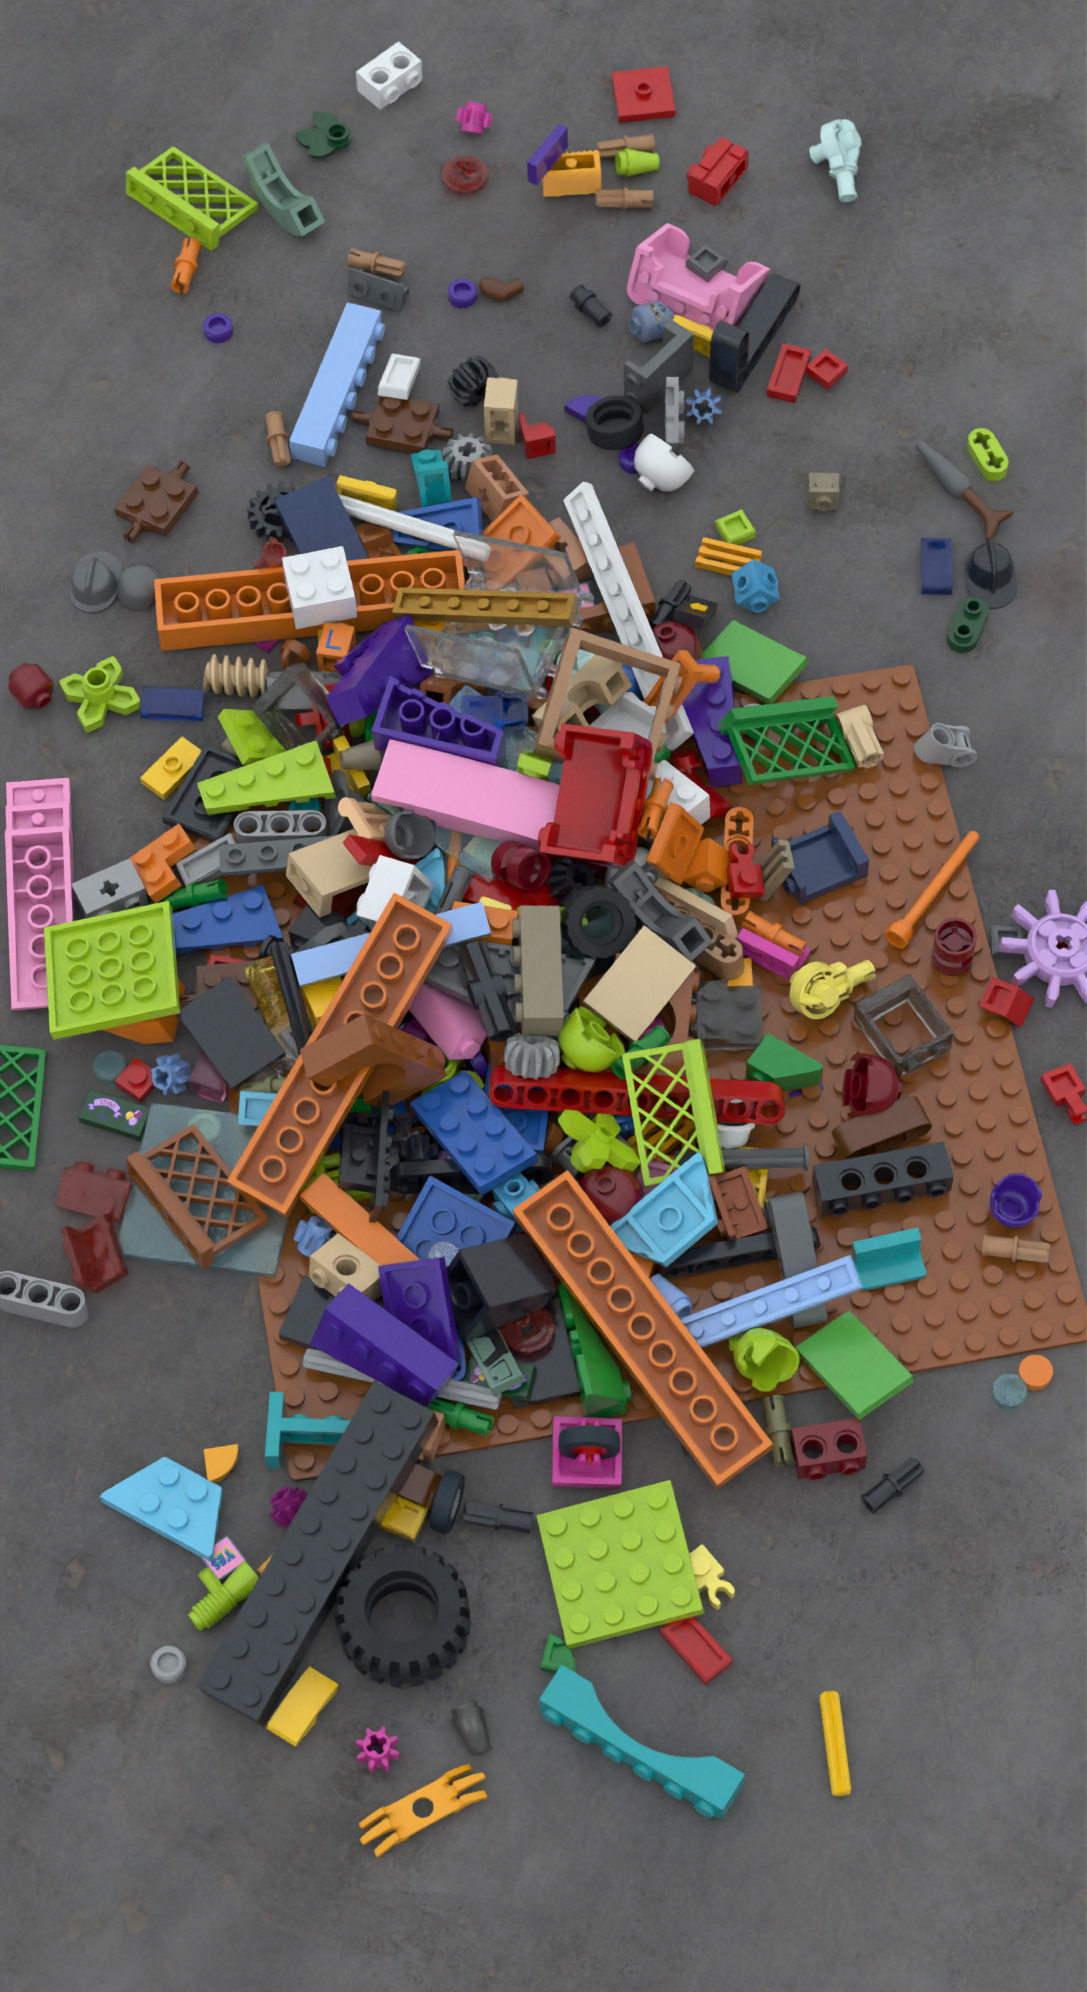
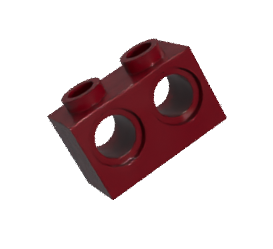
(826, 1440)

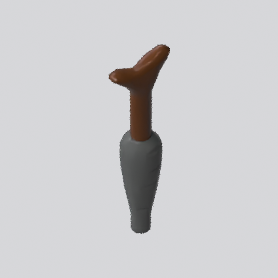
(961, 486)

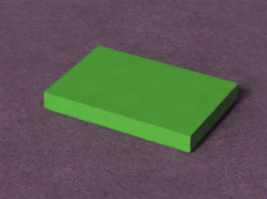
(757, 662)
(854, 1364)

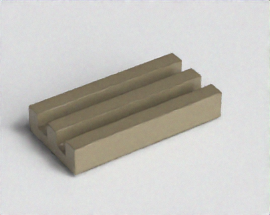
(774, 868)

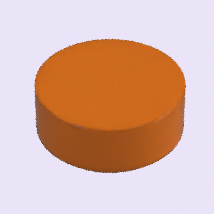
(1035, 1372)

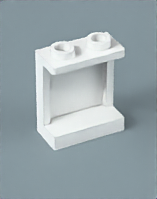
(628, 715)

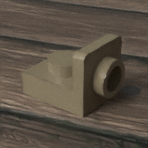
(823, 491)

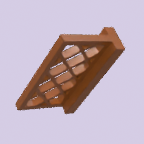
(175, 1213)

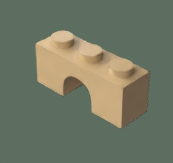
(595, 683)

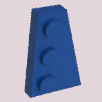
(456, 515)

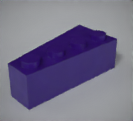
(364, 686)
(705, 708)
(420, 721)
(382, 1347)

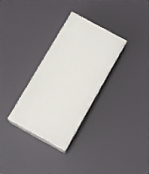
(399, 376)

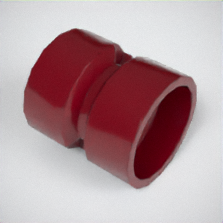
(520, 866)
(954, 946)

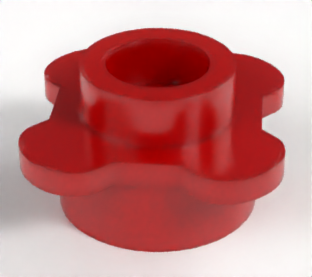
(686, 761)

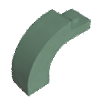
(283, 202)

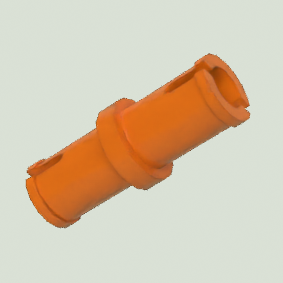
(185, 265)
(655, 808)
(774, 933)

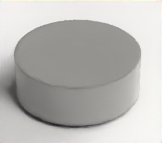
(168, 1664)

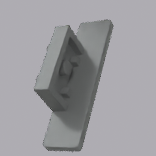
(261, 856)

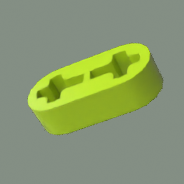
(982, 457)

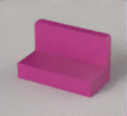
(771, 955)

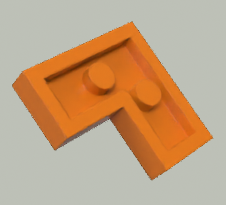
(155, 862)

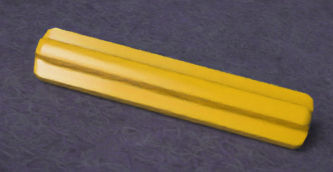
(835, 1743)

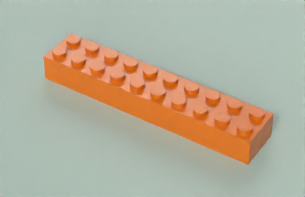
(257, 605)
(309, 1114)
(642, 1330)

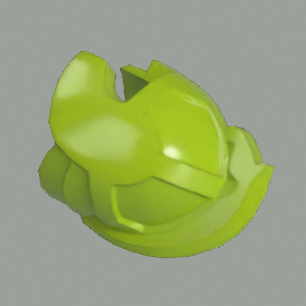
(764, 1357)

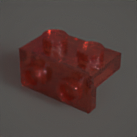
(93, 1191)
(94, 1254)

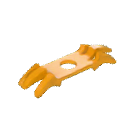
(407, 1823)

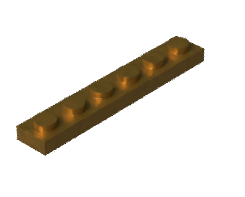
(486, 606)

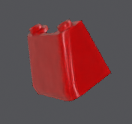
(598, 795)

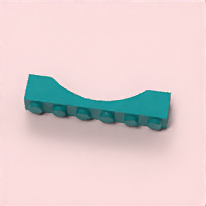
(701, 1780)

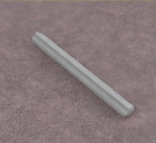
(454, 1391)

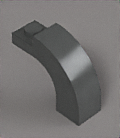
(653, 911)

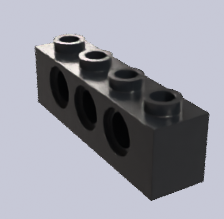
(895, 1165)

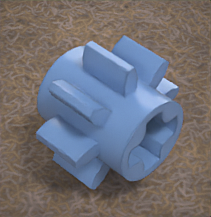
(708, 411)
(171, 1074)
(312, 1235)

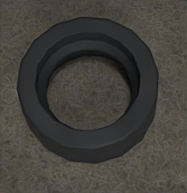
(616, 437)

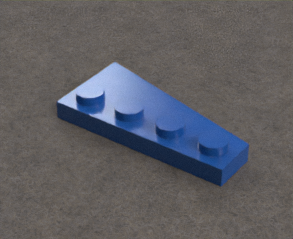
(232, 921)

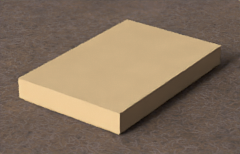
(639, 984)

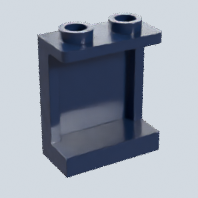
(825, 860)

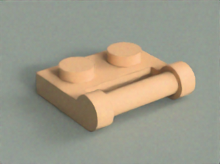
(365, 817)

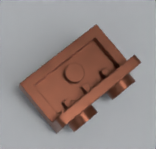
(736, 1205)

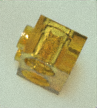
(267, 992)

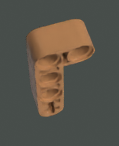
(723, 955)

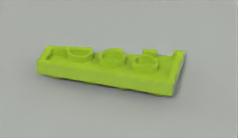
(279, 778)

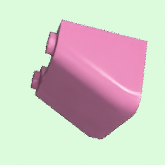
(662, 276)

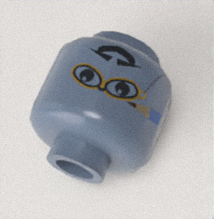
(648, 321)

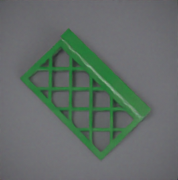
(777, 718)
(21, 1052)

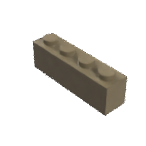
(539, 970)

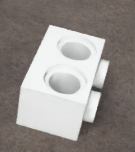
(389, 75)

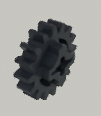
(264, 515)

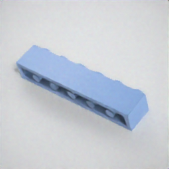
(336, 385)

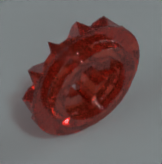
(471, 166)
(542, 1326)

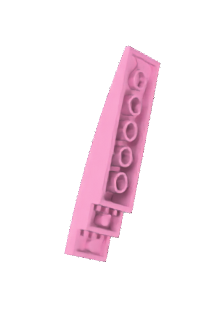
(466, 794)
(37, 880)

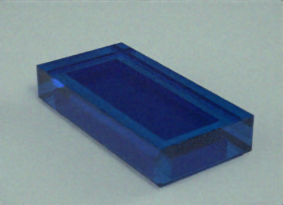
(936, 566)
(172, 703)

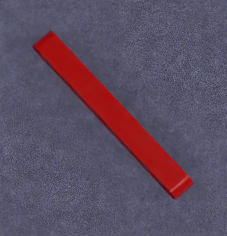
(617, 1102)

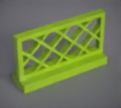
(176, 208)
(701, 1101)

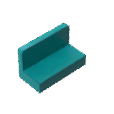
(888, 1259)

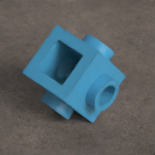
(755, 586)
(511, 1194)

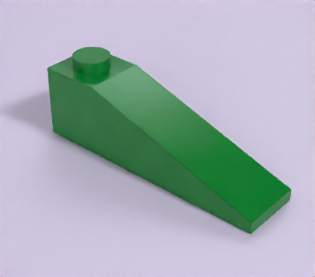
(597, 1373)

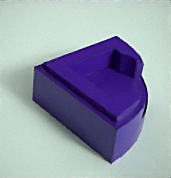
(579, 406)

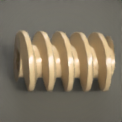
(235, 676)

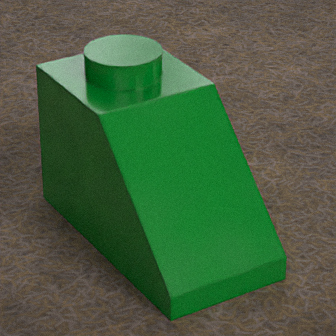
(783, 1065)

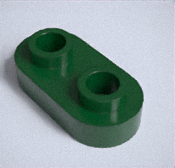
(968, 622)

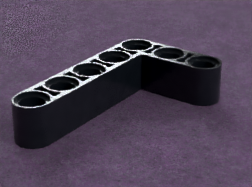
(738, 349)

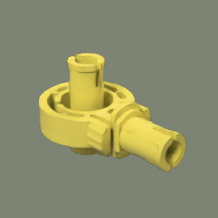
(826, 993)

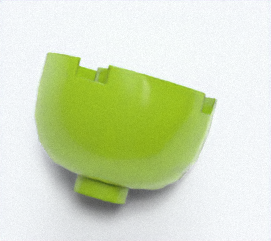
(586, 1042)

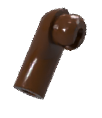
(500, 291)

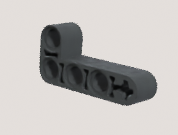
(794, 1246)

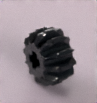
(470, 380)
(570, 876)

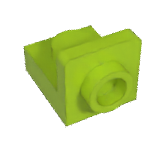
(534, 765)

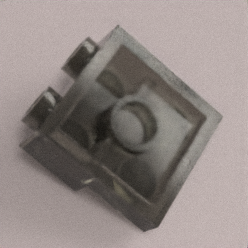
(727, 1016)

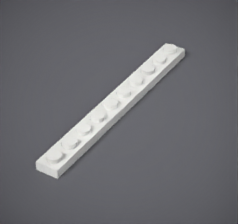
(619, 595)

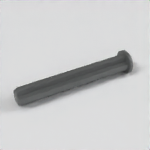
(759, 1158)

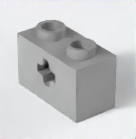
(117, 881)

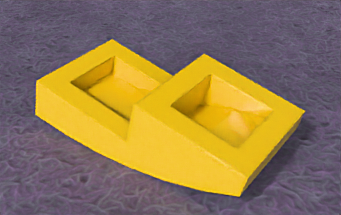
(301, 1706)

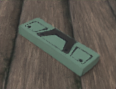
(495, 1361)

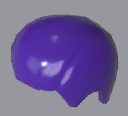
(1015, 1200)

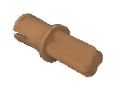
(643, 143)
(624, 198)
(376, 263)
(278, 439)
(1016, 1248)

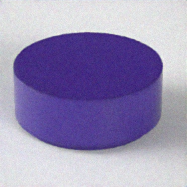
(462, 293)
(218, 328)
(626, 459)
(477, 1064)

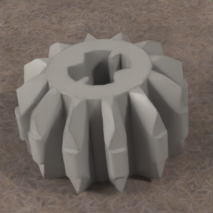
(461, 452)
(532, 1056)

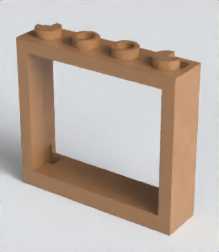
(618, 652)

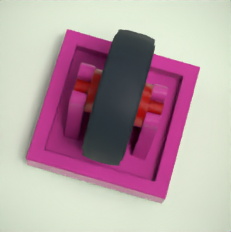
(586, 1452)

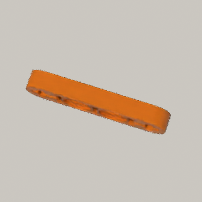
(743, 840)

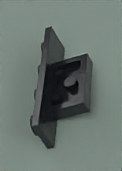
(363, 1157)

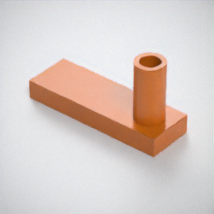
(691, 674)

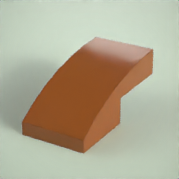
(377, 540)

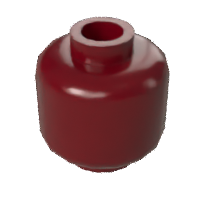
(31, 686)

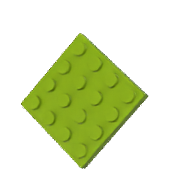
(111, 970)
(619, 1564)

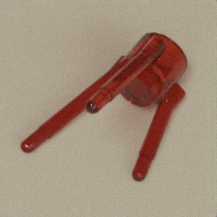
(271, 554)

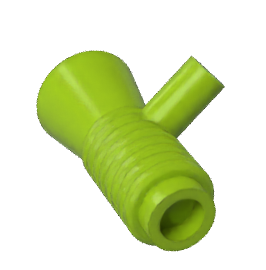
(222, 1597)

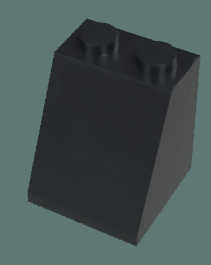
(497, 1284)

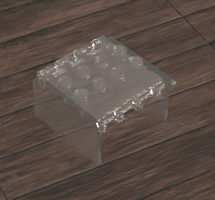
(502, 654)

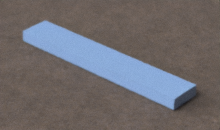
(337, 957)
(773, 1302)

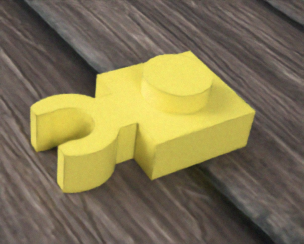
(707, 1575)

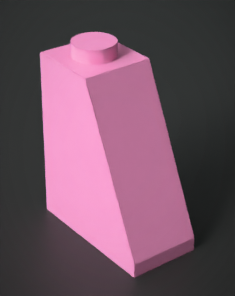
(449, 1022)

